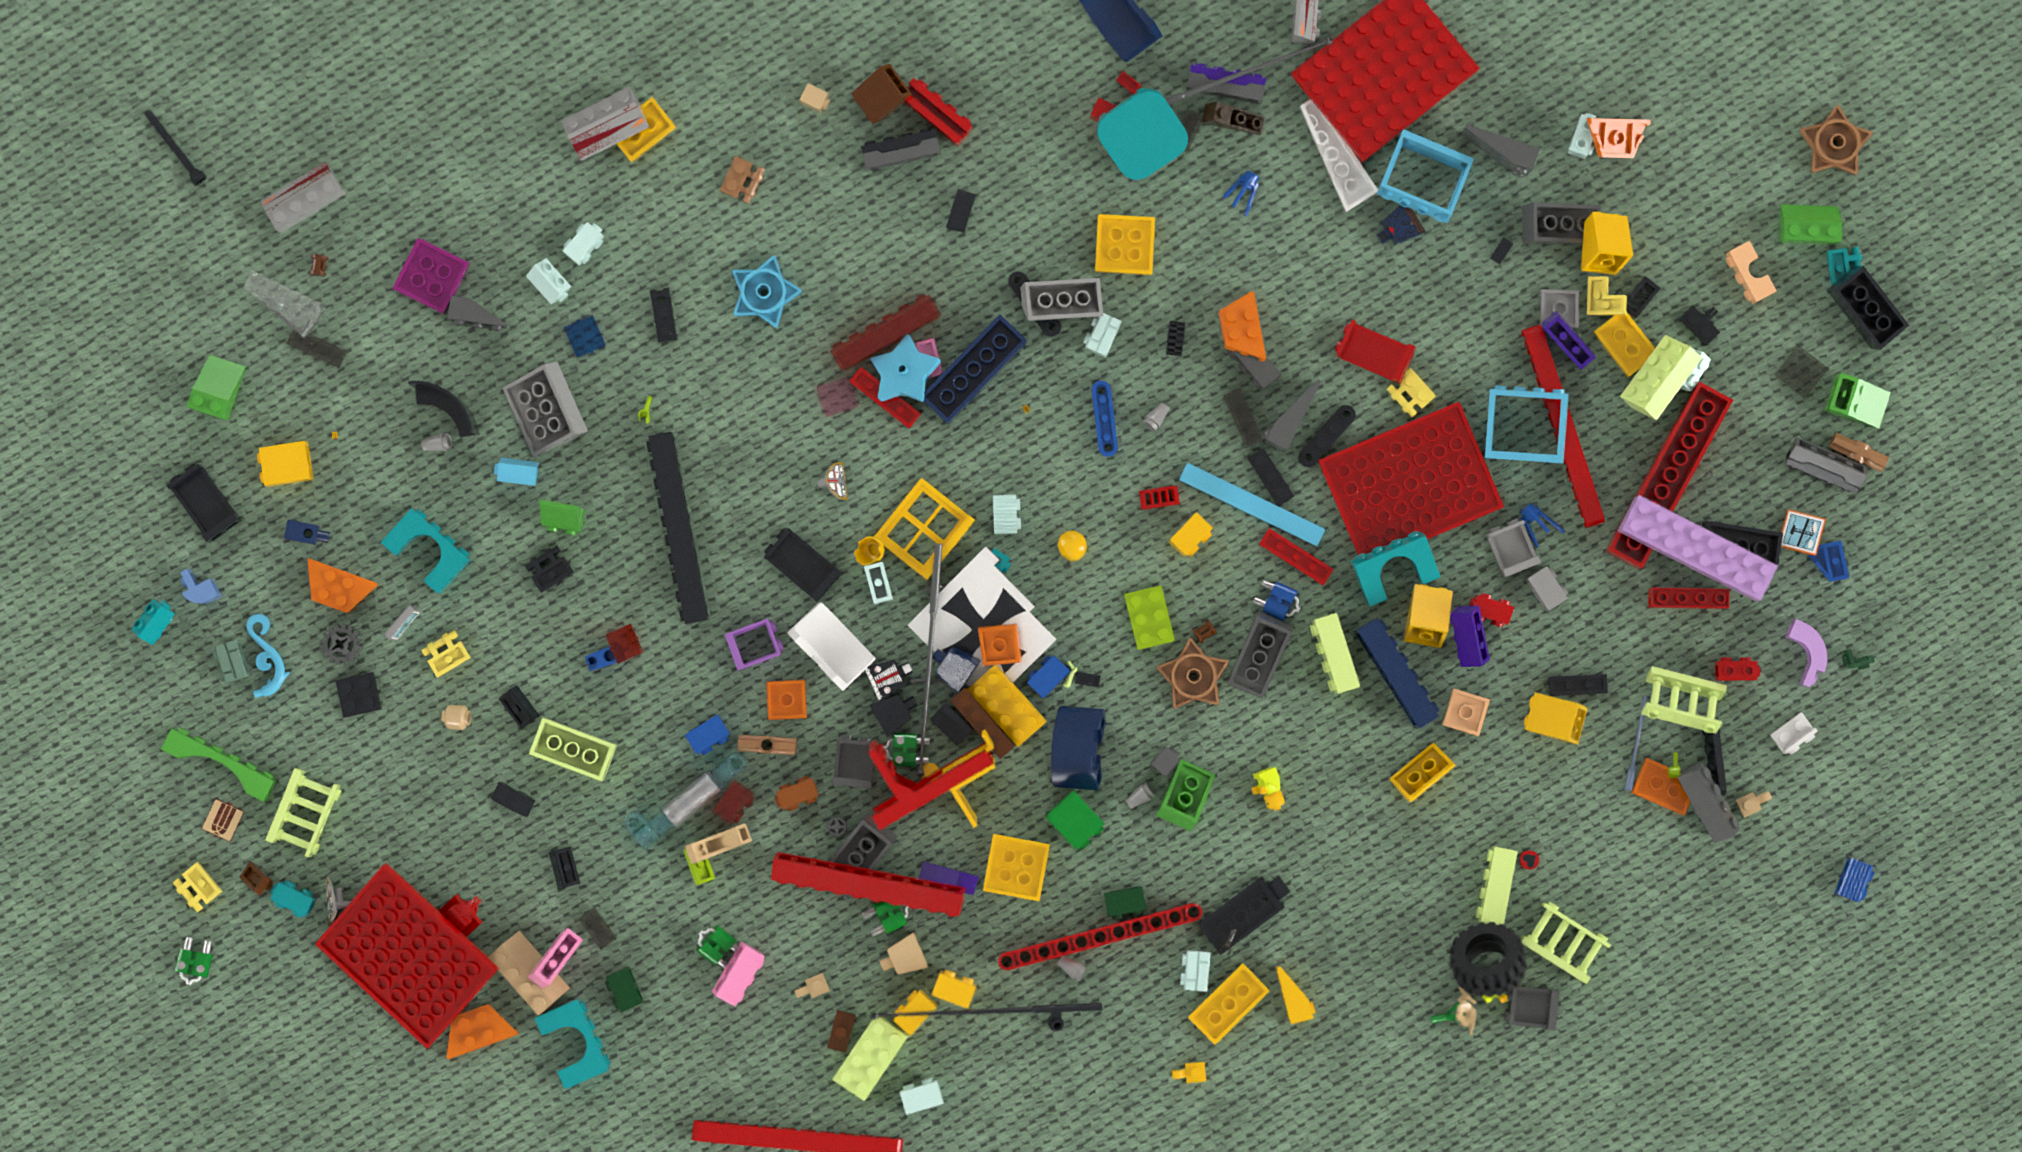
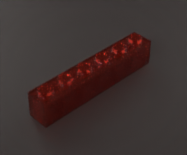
(885, 333)

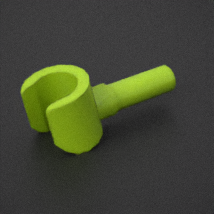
(645, 411)
(1673, 771)

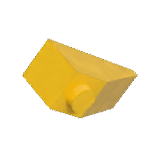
(1296, 1003)

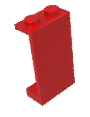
(1375, 352)

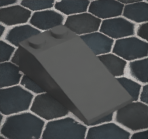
(1508, 152)
(1555, 223)
(1283, 430)
(1260, 654)
(865, 845)

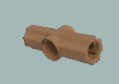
(1858, 451)
(780, 745)

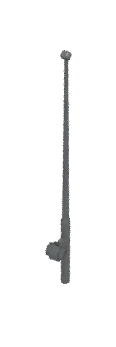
(1180, 96)
(933, 589)

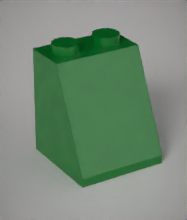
(1075, 820)

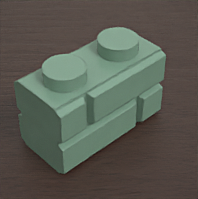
(232, 661)

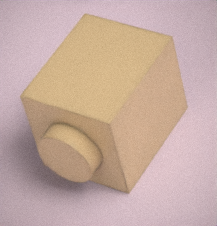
(815, 98)

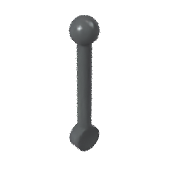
(911, 680)

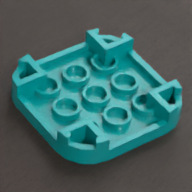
(1142, 134)

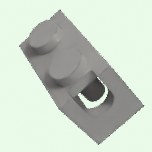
(1546, 588)

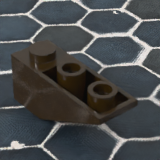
(1232, 118)

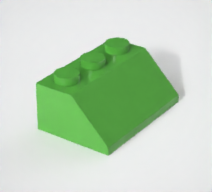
(1810, 224)

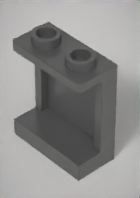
(853, 763)
(1532, 1007)

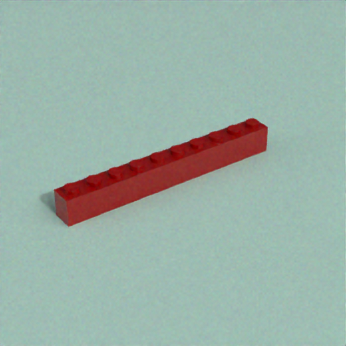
(868, 884)

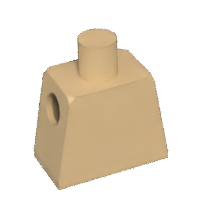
(905, 956)

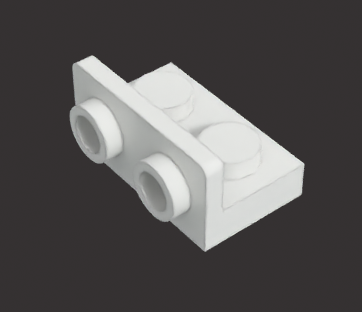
(1793, 734)

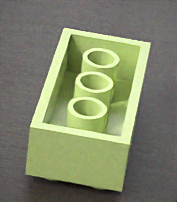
(1660, 377)
(1335, 654)
(573, 749)
(870, 1057)

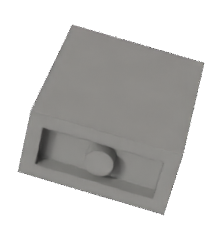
(1512, 548)

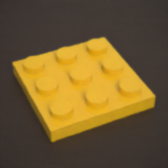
(1125, 244)
(1016, 867)

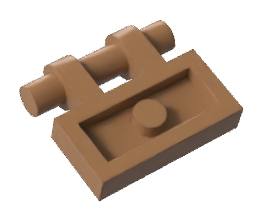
(736, 178)

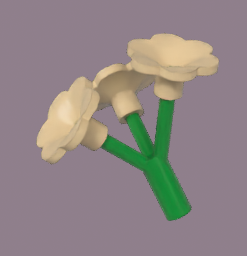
(1466, 1013)

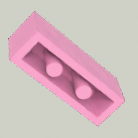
(555, 958)
(738, 974)

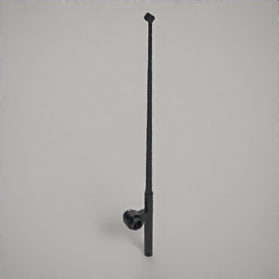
(1055, 1010)

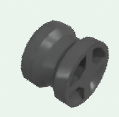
(837, 828)

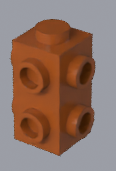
(790, 796)

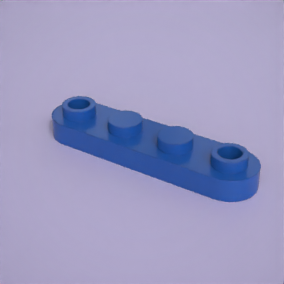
(1104, 418)

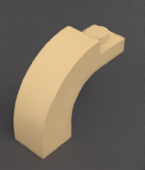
(718, 843)

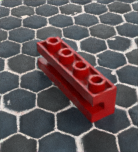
(937, 113)
(1688, 598)

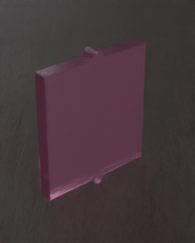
(837, 396)

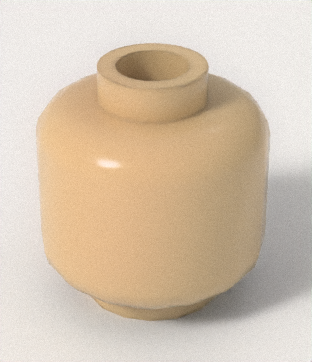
(456, 717)

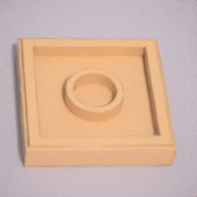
(1465, 712)

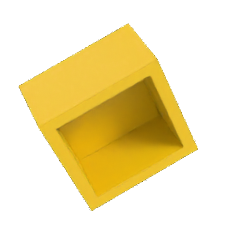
(1190, 534)
(954, 989)
(917, 1002)

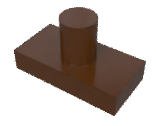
(256, 878)
(841, 1031)

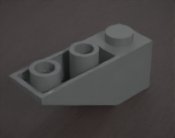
(468, 311)
(1262, 372)

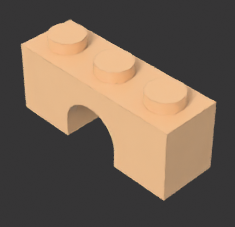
(1755, 288)

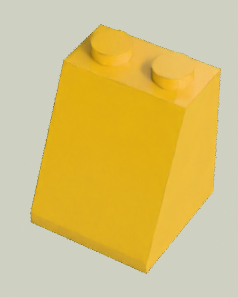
(1606, 243)
(1428, 616)
(1555, 718)

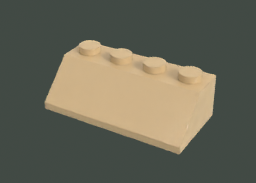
(515, 962)

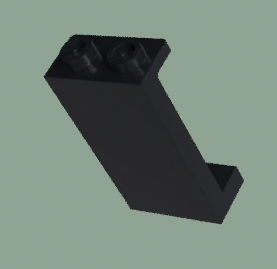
(204, 502)
(802, 564)

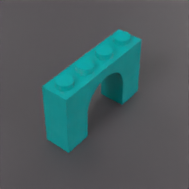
(415, 525)
(1369, 566)
(574, 1015)

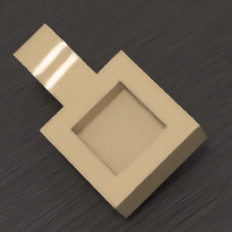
(1750, 803)
(815, 986)

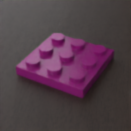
(431, 275)

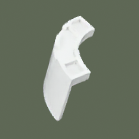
(831, 645)

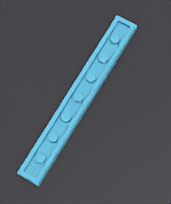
(1252, 504)

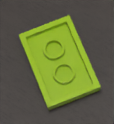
(1149, 617)

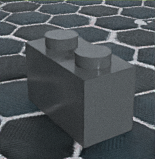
(1165, 760)

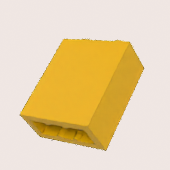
(285, 464)

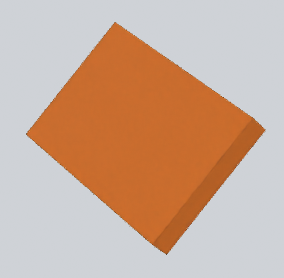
(1656, 786)

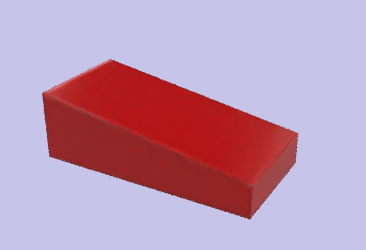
(1128, 83)

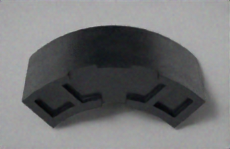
(434, 395)

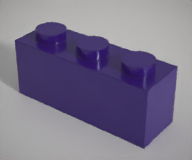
(1568, 340)
(1469, 636)

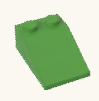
(216, 387)
(562, 516)
(1185, 795)

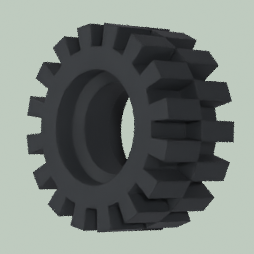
(1175, 338)

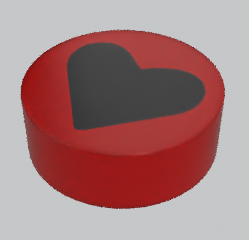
(1529, 860)

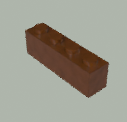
(981, 721)

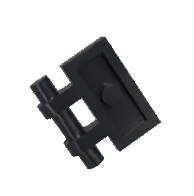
(551, 574)

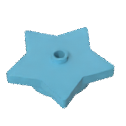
(753, 282)
(904, 371)

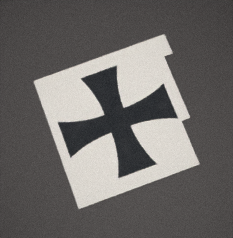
(980, 599)

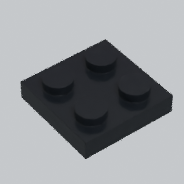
(358, 694)

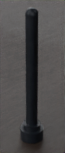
(196, 176)

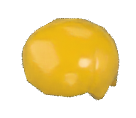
(1072, 545)
(869, 551)

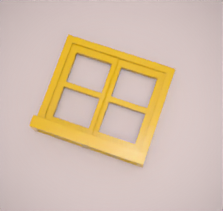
(949, 542)

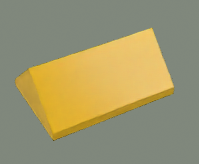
(1421, 772)

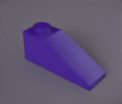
(948, 876)

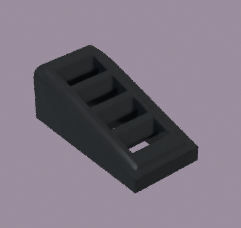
(1655, 287)

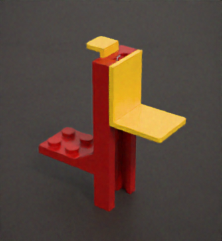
(912, 795)

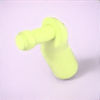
(1069, 677)

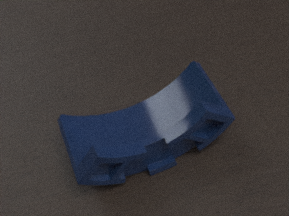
(1123, 25)
(1076, 746)

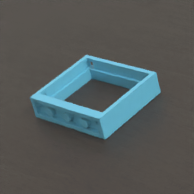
(1434, 151)
(1521, 392)

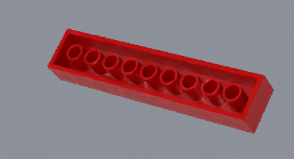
(1675, 463)

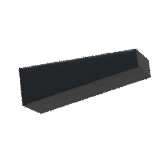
(1501, 251)
(1087, 679)

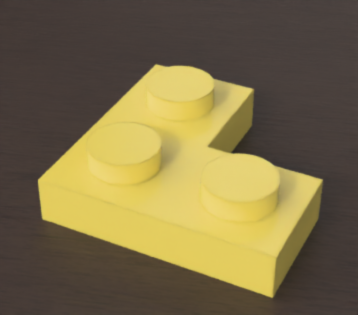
(1600, 302)

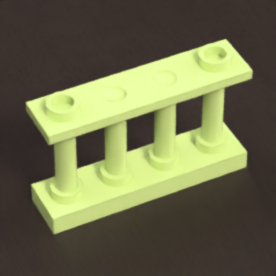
(1689, 684)
(284, 815)
(1548, 950)

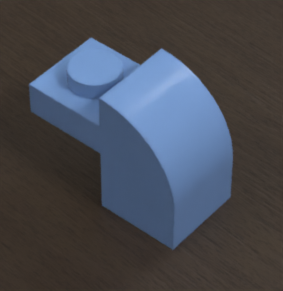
(199, 593)

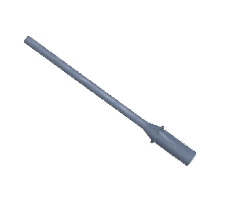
(1631, 771)

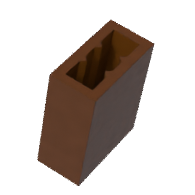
(881, 93)

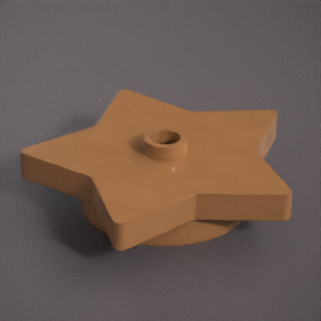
(1838, 129)
(1204, 686)

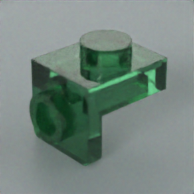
(1861, 663)

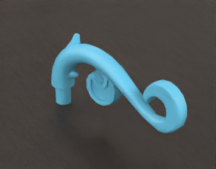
(261, 660)

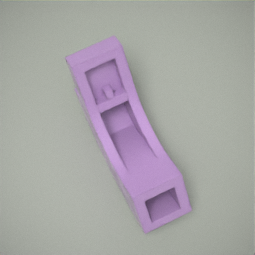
(1814, 647)

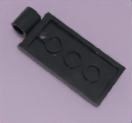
(1244, 912)

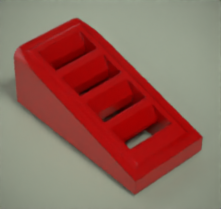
(1174, 489)

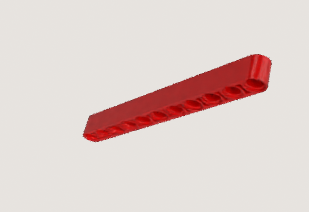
(1573, 456)
(1109, 936)
(791, 1138)

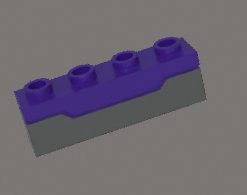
(1244, 88)

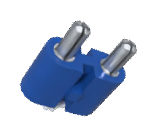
(1280, 600)

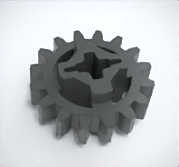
(346, 651)

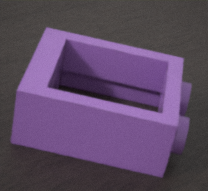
(735, 651)

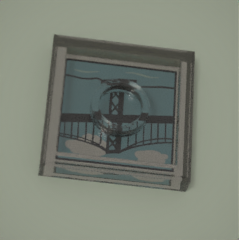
(1801, 371)

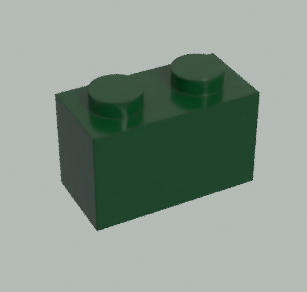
(1125, 901)
(624, 989)

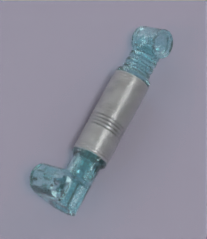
(684, 803)

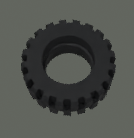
(1483, 939)

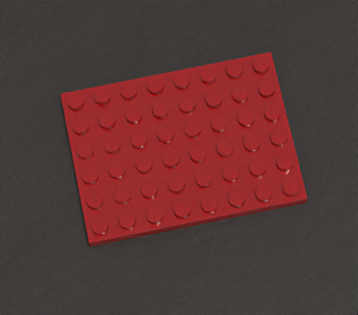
(1384, 73)
(1411, 480)
(406, 955)

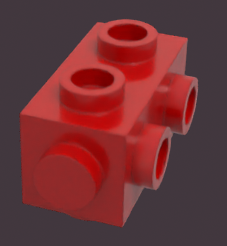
(1496, 611)
(1736, 670)

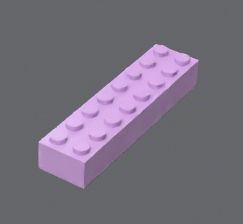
(1697, 548)

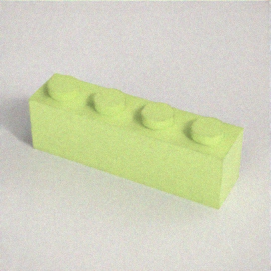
(1497, 885)

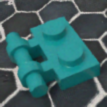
(1839, 260)

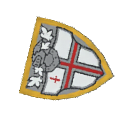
(835, 481)
(333, 906)

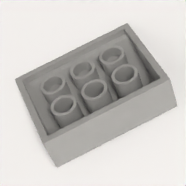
(545, 409)

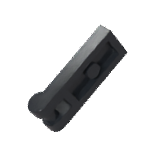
(663, 316)

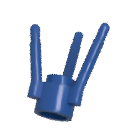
(1248, 182)
(1532, 513)

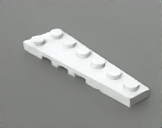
(1344, 168)

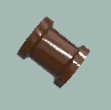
(318, 265)
(1211, 631)

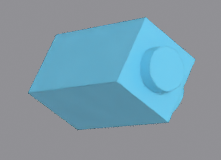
(517, 471)

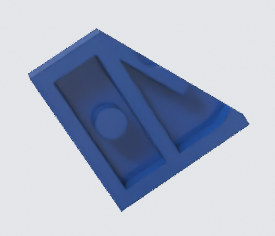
(1831, 561)

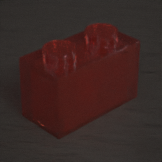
(733, 802)

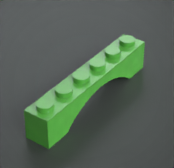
(254, 782)

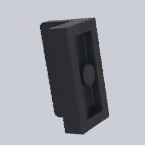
(951, 724)

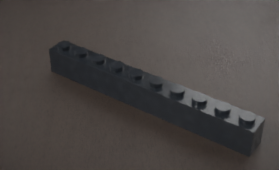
(678, 527)

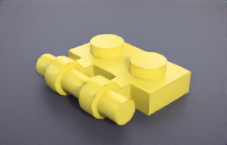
(1415, 389)
(448, 659)
(201, 882)

